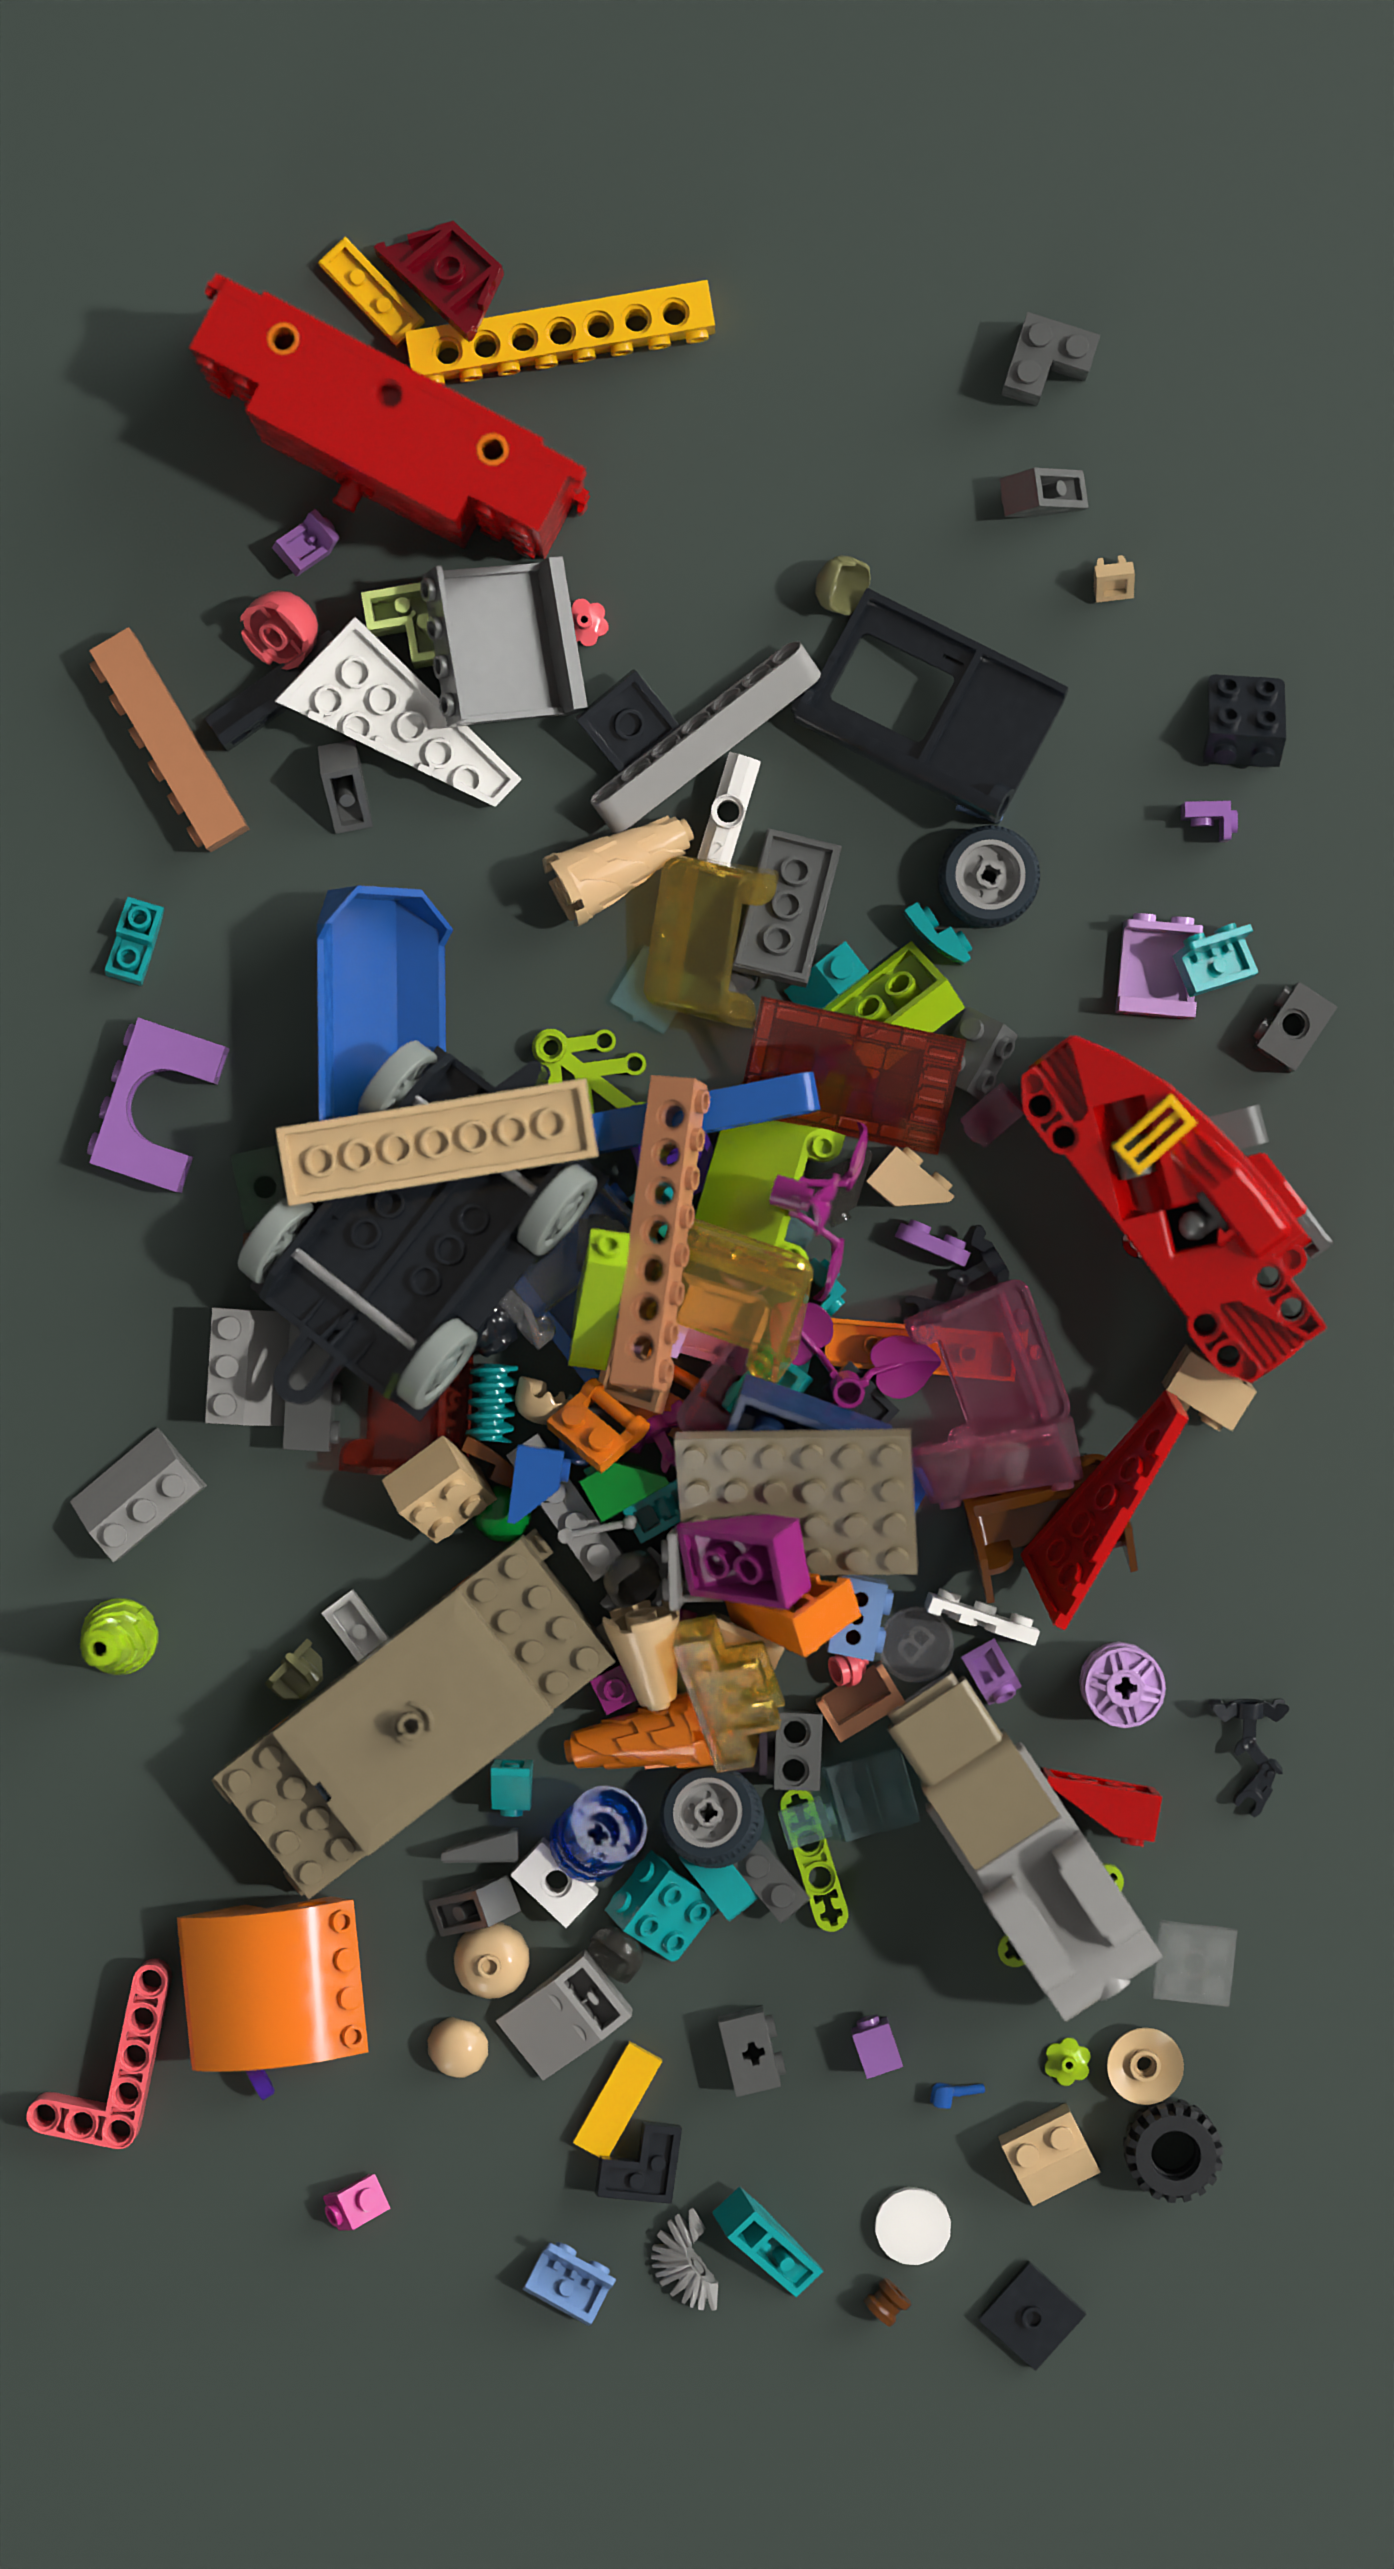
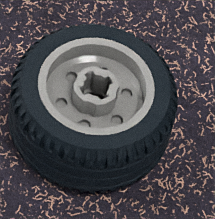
(1002, 854)
(725, 1836)

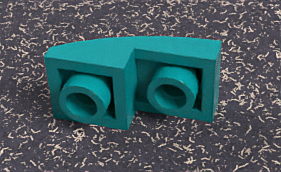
(134, 941)
(948, 943)
(724, 1887)

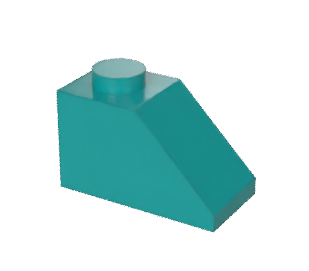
(829, 978)
(511, 1786)

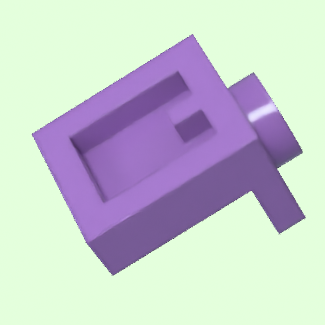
(1205, 812)
(992, 1672)

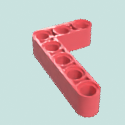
(125, 2071)

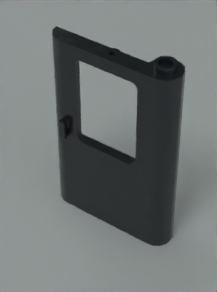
(982, 730)

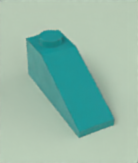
(766, 2241)

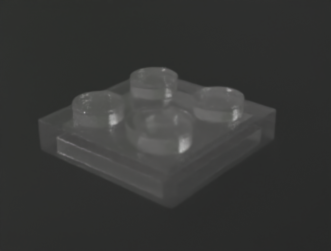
(1194, 1963)

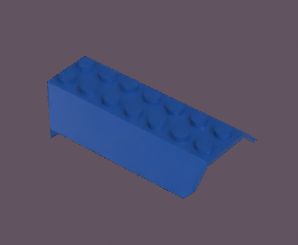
(375, 986)

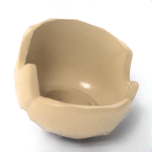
(535, 1401)
(457, 2047)

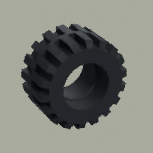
(1183, 2180)

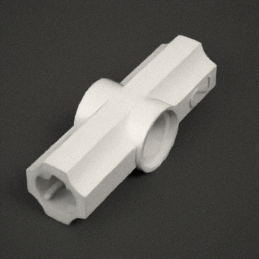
(734, 787)

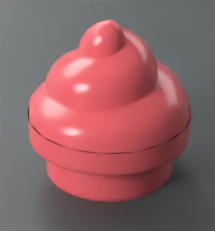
(846, 1670)

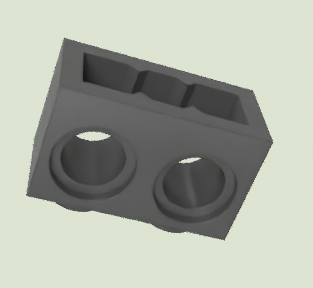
(804, 1749)

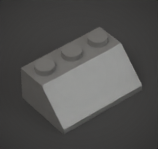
(242, 1367)
(136, 1495)

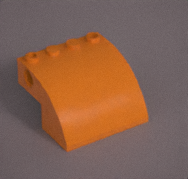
(272, 1985)

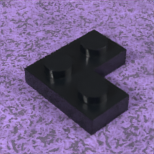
(651, 2174)

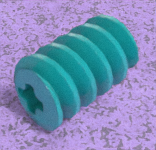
(492, 1402)

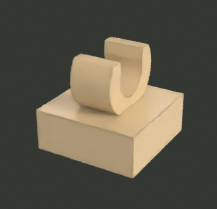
(1114, 580)

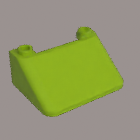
(745, 1170)

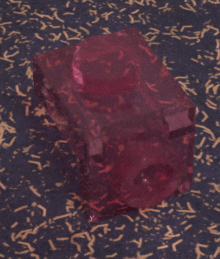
(992, 1115)

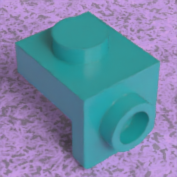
(834, 1299)

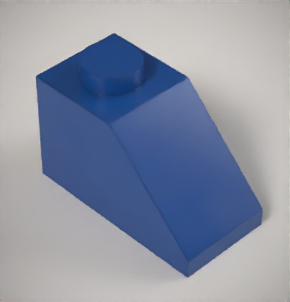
(536, 1478)

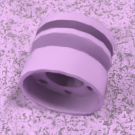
(1106, 1668)

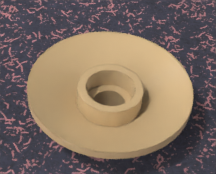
(1153, 2083)

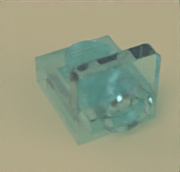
(807, 1822)

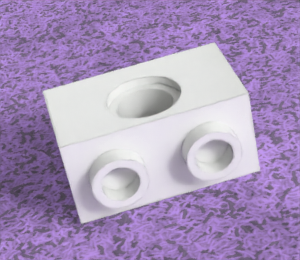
(562, 1903)

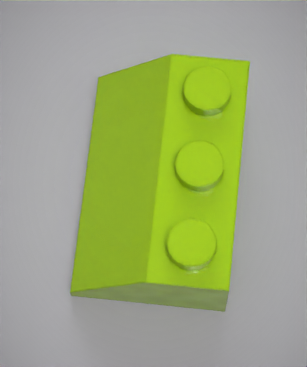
(902, 992)

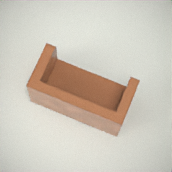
(859, 1706)

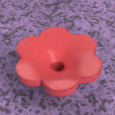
(596, 625)

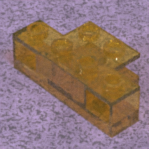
(729, 1689)

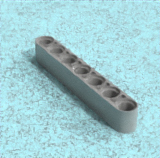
(705, 737)

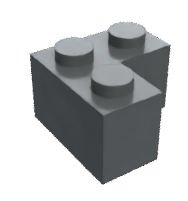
(1045, 347)

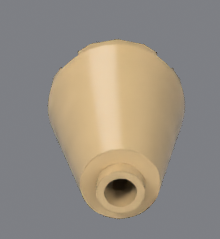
(643, 1646)

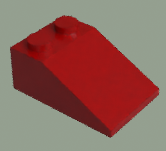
(1120, 1806)

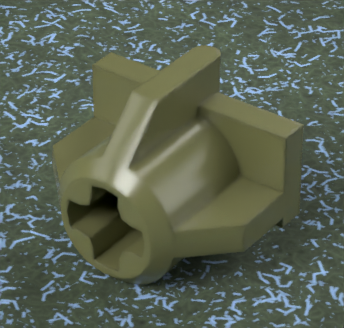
(297, 1674)

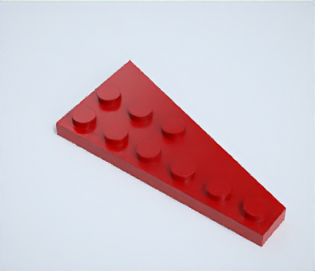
(1086, 1528)

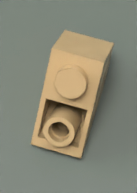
(905, 1183)

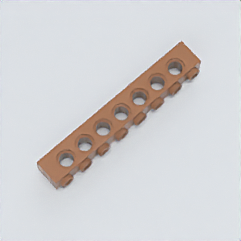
(649, 1214)

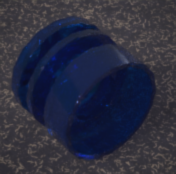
(598, 1834)

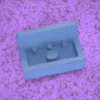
(569, 2282)

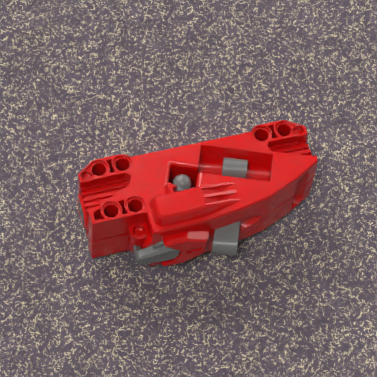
(1242, 1195)

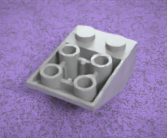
(565, 2015)

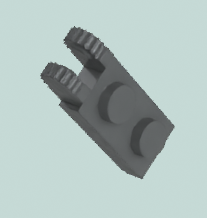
(772, 1882)

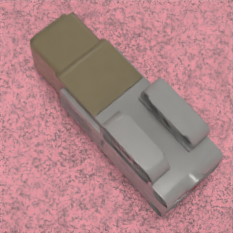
(1021, 1848)

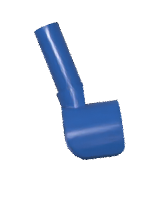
(943, 2093)

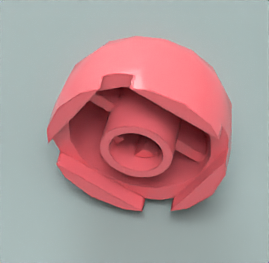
(280, 628)

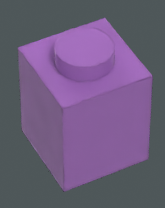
(876, 2046)

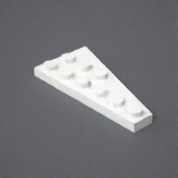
(379, 702)

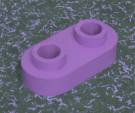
(948, 1248)

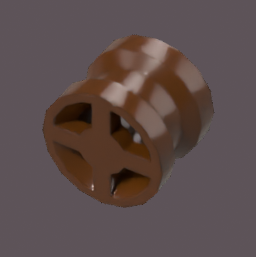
(887, 2302)

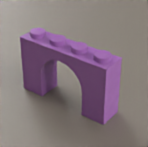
(150, 1051)

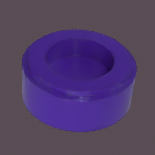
(261, 2083)

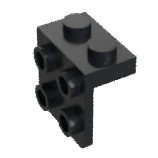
(1245, 721)

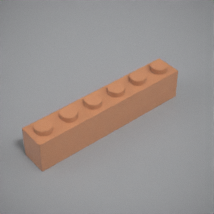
(168, 739)

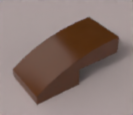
(499, 1468)

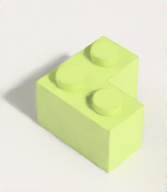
(399, 611)

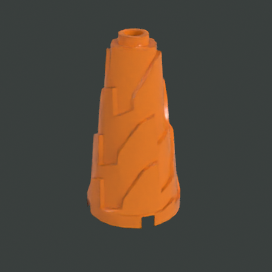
(642, 1739)

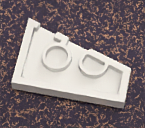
(982, 1614)

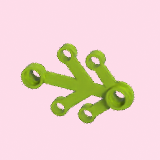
(590, 1071)

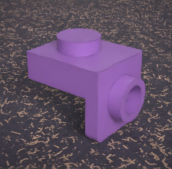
(307, 543)

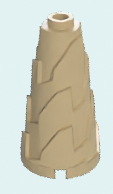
(610, 866)

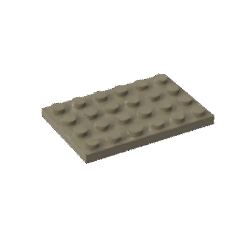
(841, 1485)

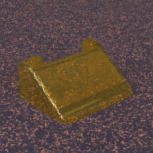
(698, 936)
(744, 1295)

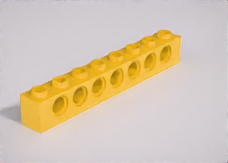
(502, 330)

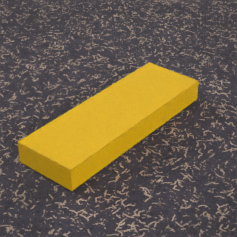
(370, 291)
(617, 2100)

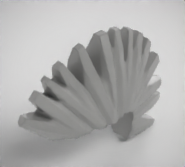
(683, 2263)

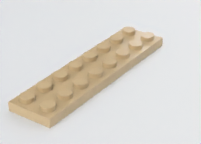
(437, 1142)

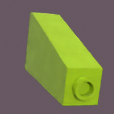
(598, 1299)

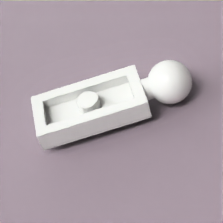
(355, 1625)

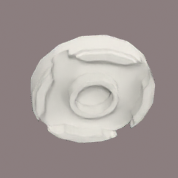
(912, 2225)

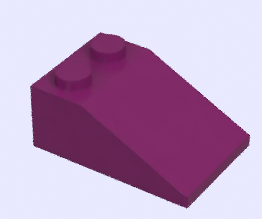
(745, 1559)

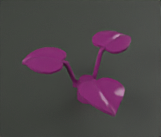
(796, 1196)
(898, 1362)

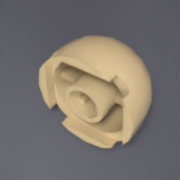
(491, 1960)

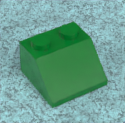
(620, 1486)

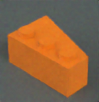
(808, 1621)

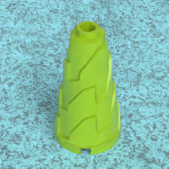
(118, 1636)

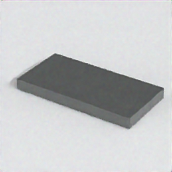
(783, 934)

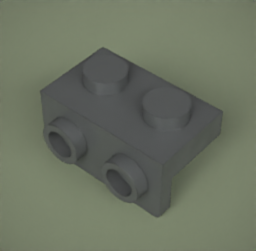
(985, 1051)

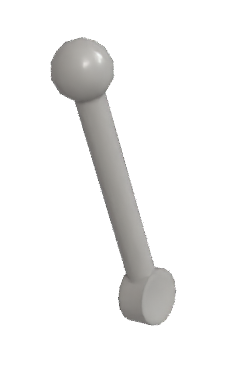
(566, 1535)

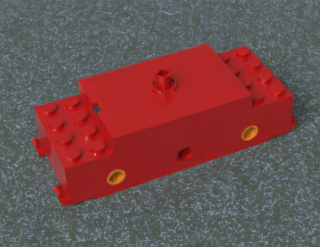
(383, 426)

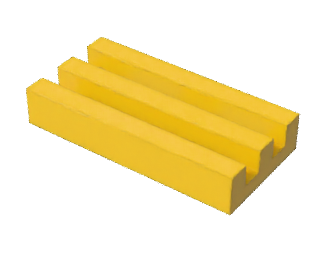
(1179, 1112)

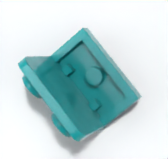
(661, 1907)

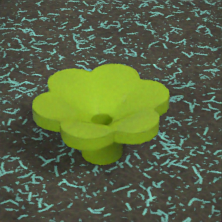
(1065, 2052)

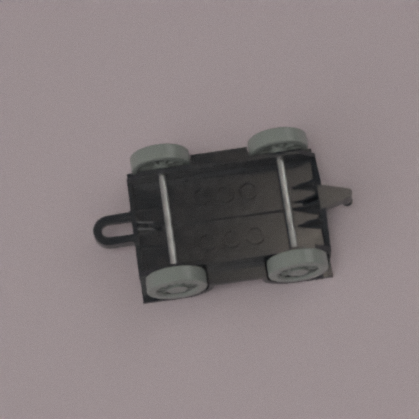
(414, 1271)

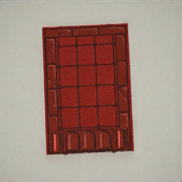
(863, 1071)

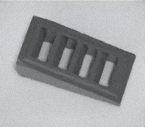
(495, 1847)

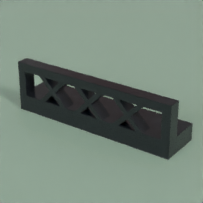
(257, 703)

